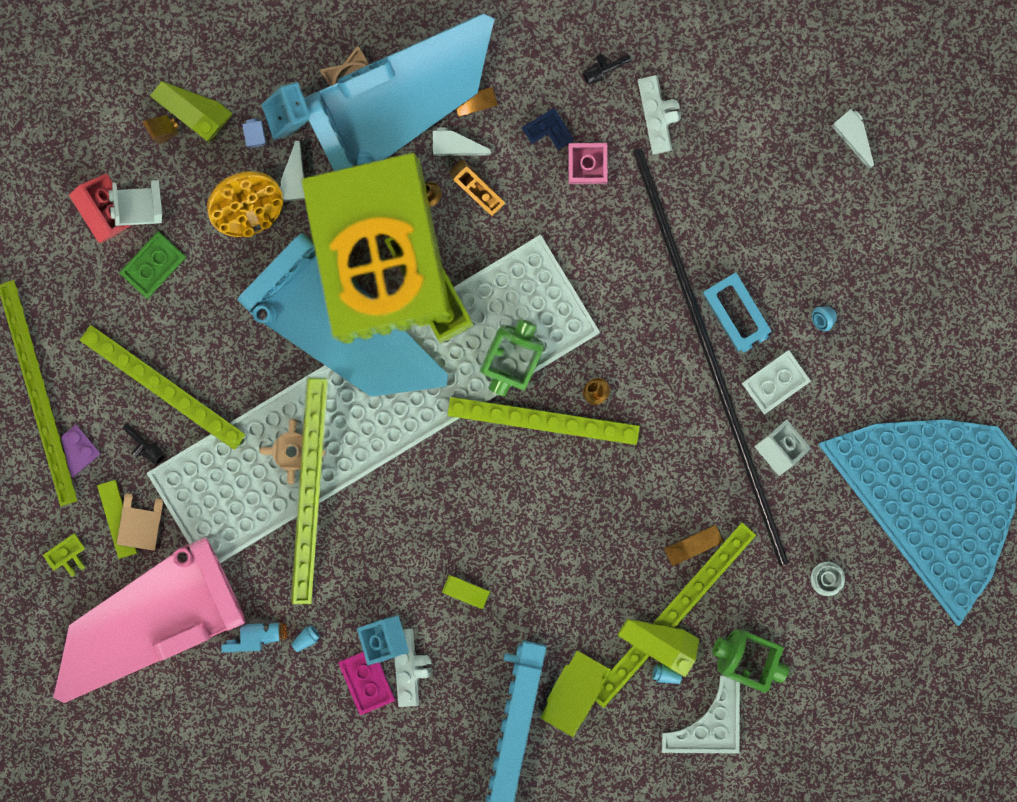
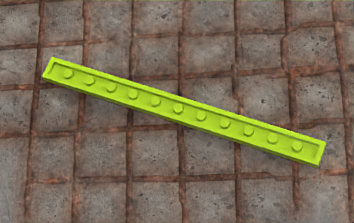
(37, 393)
(309, 490)
(678, 608)

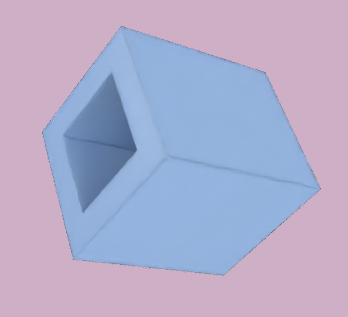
(254, 133)

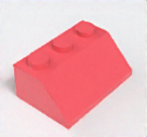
(94, 206)

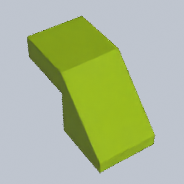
(465, 592)

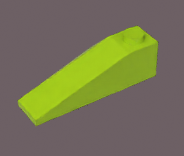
(197, 112)
(665, 644)

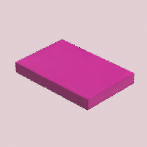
(366, 683)

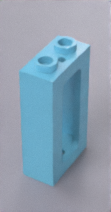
(275, 107)
(738, 342)

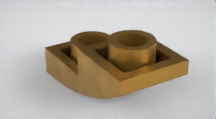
(482, 100)

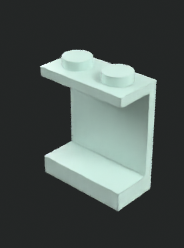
(136, 205)

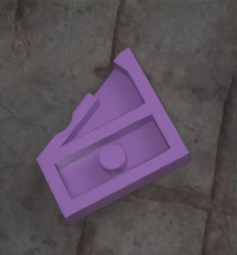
(78, 450)

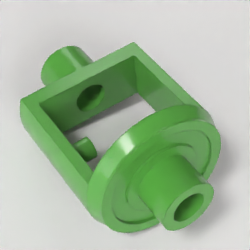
(521, 335)
(730, 653)

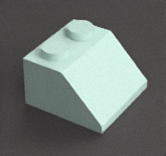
(782, 447)

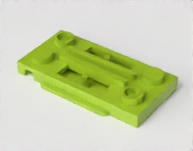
(574, 693)

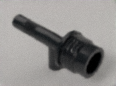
(595, 73)
(151, 453)

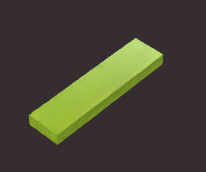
(113, 508)

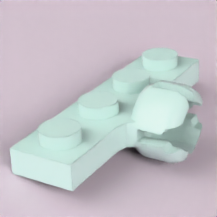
(657, 114)
(408, 672)

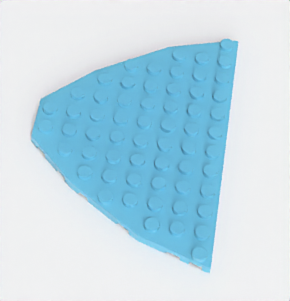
(938, 495)

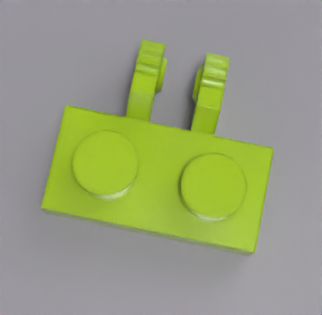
(64, 552)

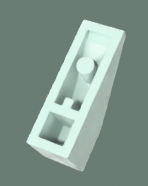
(853, 133)
(453, 144)
(291, 179)

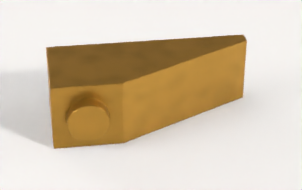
(161, 128)
(476, 187)
(693, 545)

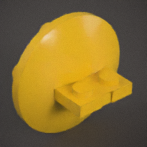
(244, 202)

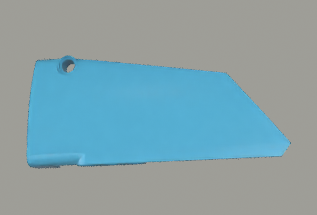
(399, 96)
(298, 311)

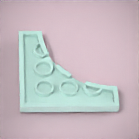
(716, 730)

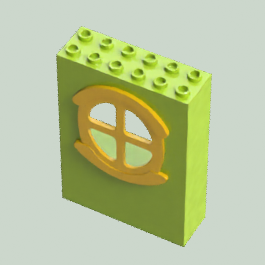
(366, 202)

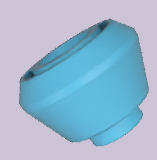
(824, 318)

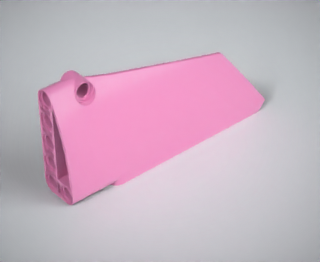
(149, 621)

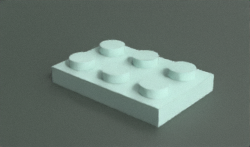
(776, 382)

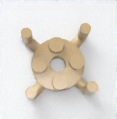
(279, 449)

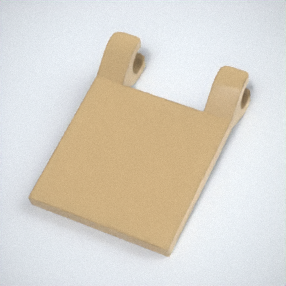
(138, 526)

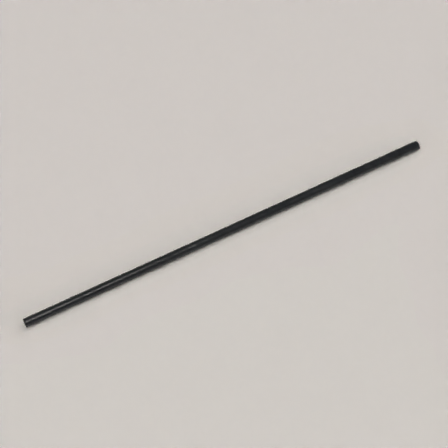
(710, 357)

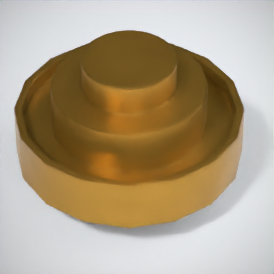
(433, 192)
(596, 391)

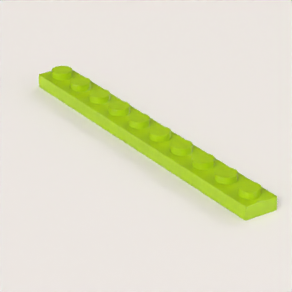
(162, 387)
(543, 420)

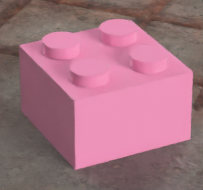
(587, 163)

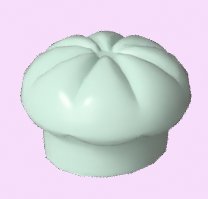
(827, 578)

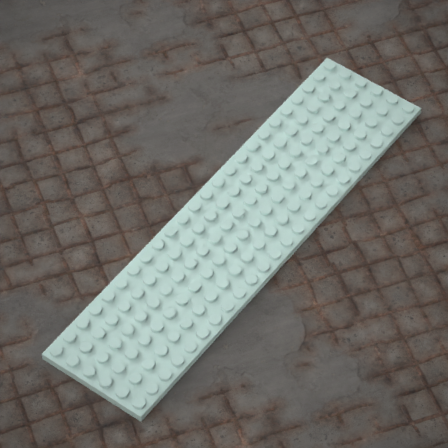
(246, 495)

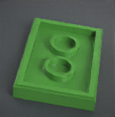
(152, 265)

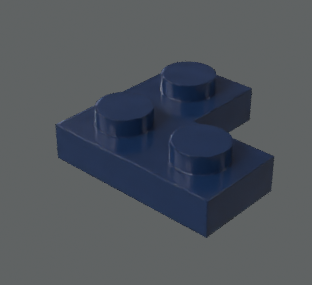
(550, 125)

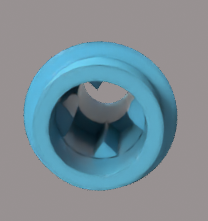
(306, 638)
(664, 674)

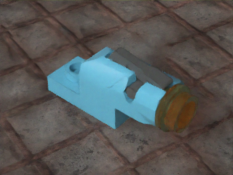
(256, 632)

